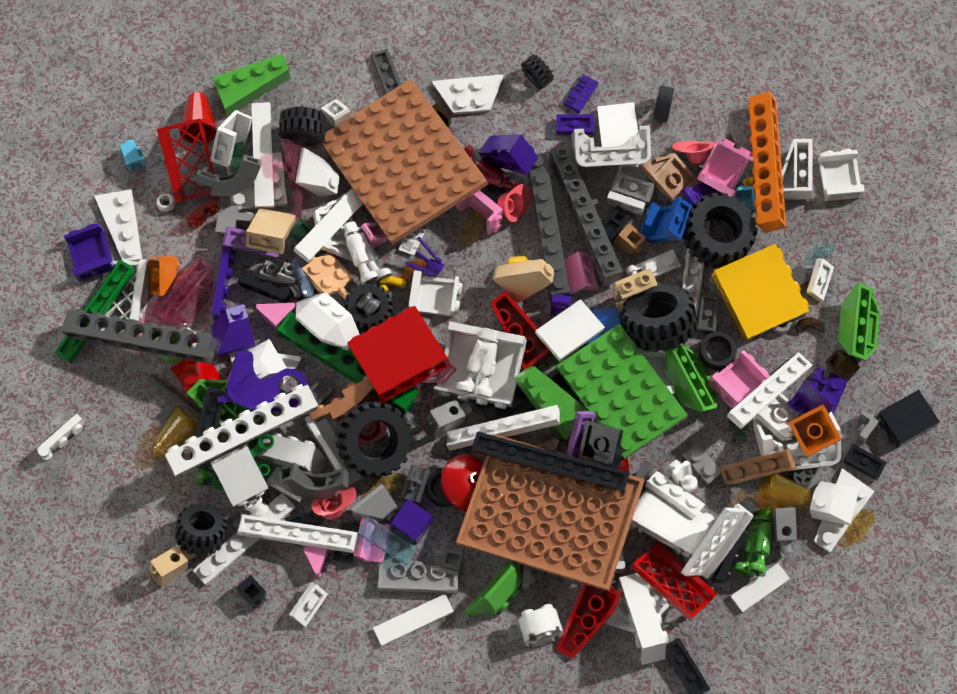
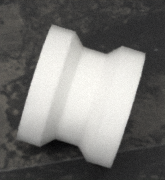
(256, 506)

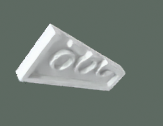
(121, 221)
(831, 532)

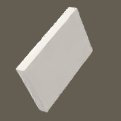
(617, 124)
(570, 330)

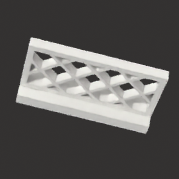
(139, 295)
(718, 542)

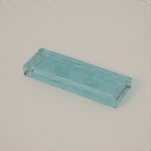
(387, 540)

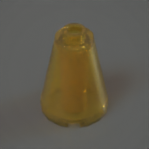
(175, 432)
(783, 493)

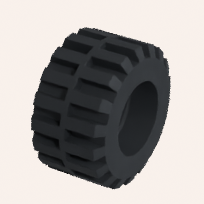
(302, 125)
(363, 322)
(199, 541)

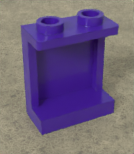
(89, 252)

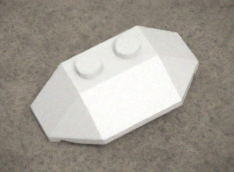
(326, 320)

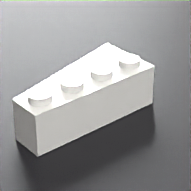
(643, 618)

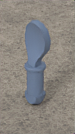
(305, 287)

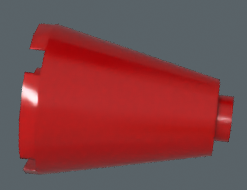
(196, 108)

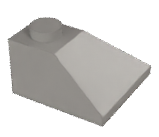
(376, 505)

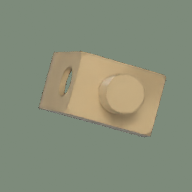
(169, 565)

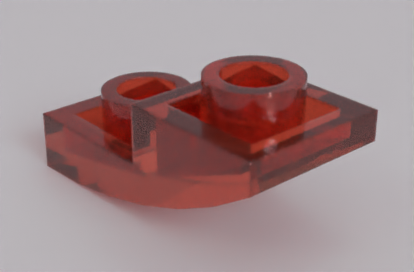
(197, 216)

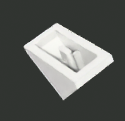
(336, 112)

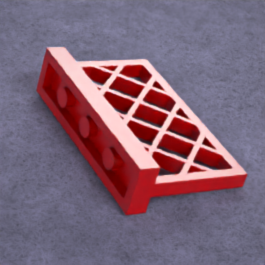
(171, 162)
(670, 570)

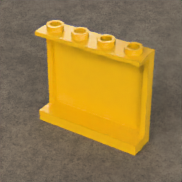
(760, 292)

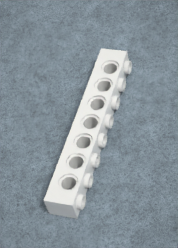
(180, 466)

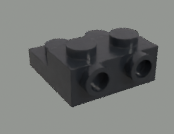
(601, 444)

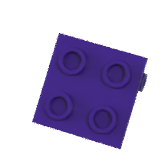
(807, 399)

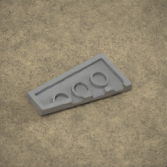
(415, 577)

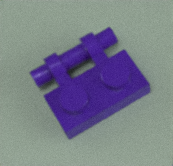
(832, 388)

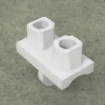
(683, 475)

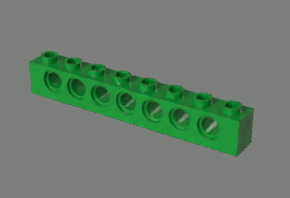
(288, 331)

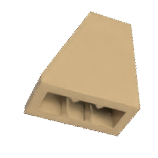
(523, 278)

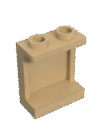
(269, 230)
(632, 286)

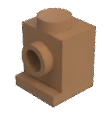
(630, 240)

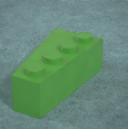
(250, 82)
(546, 393)

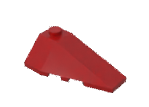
(588, 615)

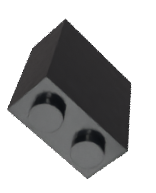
(907, 419)

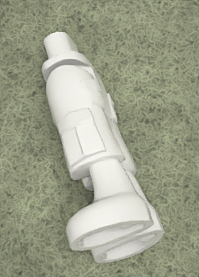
(363, 255)
(481, 362)

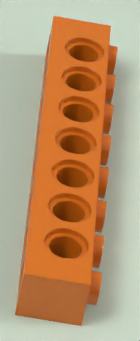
(766, 162)

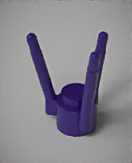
(434, 266)

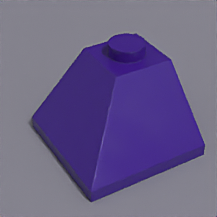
(233, 331)

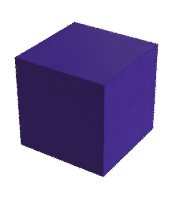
(412, 521)

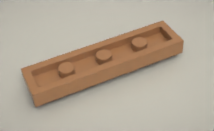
(757, 467)

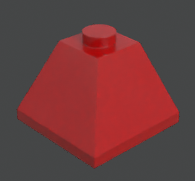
(190, 372)

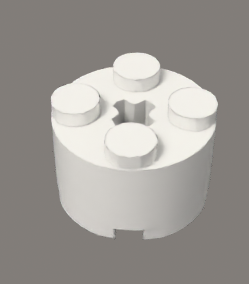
(540, 625)

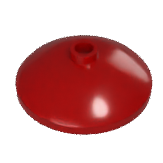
(458, 480)

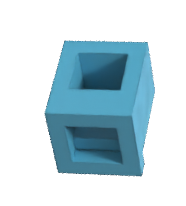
(132, 155)

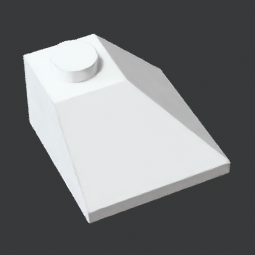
(316, 174)
(266, 360)
(834, 503)

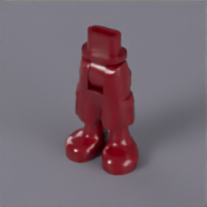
(493, 174)

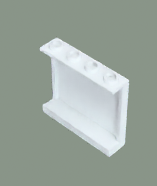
(508, 364)

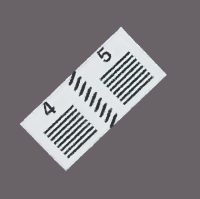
(410, 242)

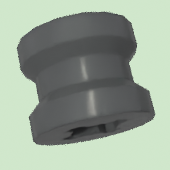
(368, 303)
(802, 474)

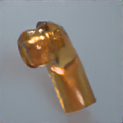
(408, 271)

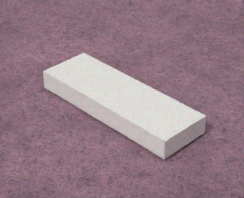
(759, 588)

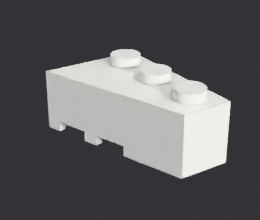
(798, 170)
(292, 450)

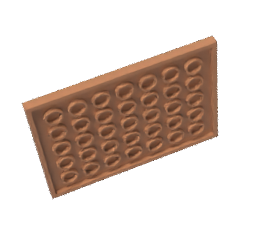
(402, 161)
(549, 521)

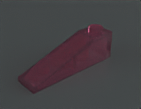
(292, 153)

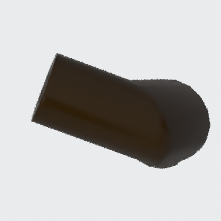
(809, 322)

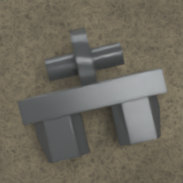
(415, 484)

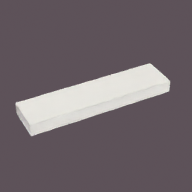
(413, 620)

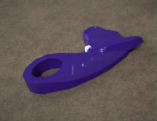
(248, 390)

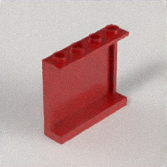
(398, 354)

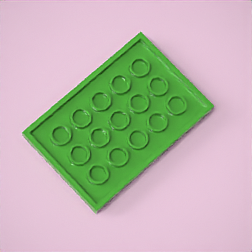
(622, 389)

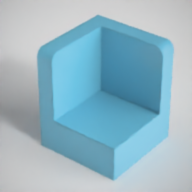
(747, 195)

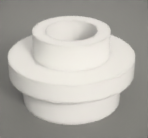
(165, 197)

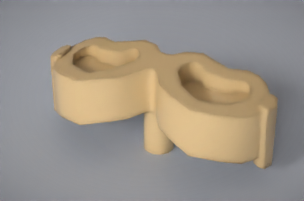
(549, 445)

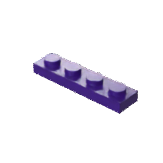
(224, 274)

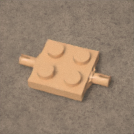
(328, 275)

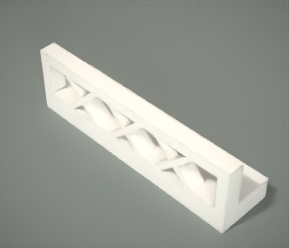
(326, 440)

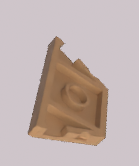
(669, 175)

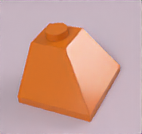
(161, 273)
(815, 431)

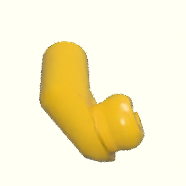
(392, 281)

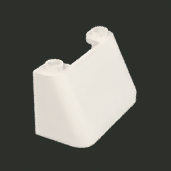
(590, 156)
(770, 443)
(669, 524)

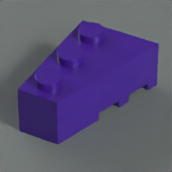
(509, 153)

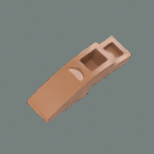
(353, 394)

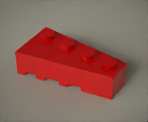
(516, 322)

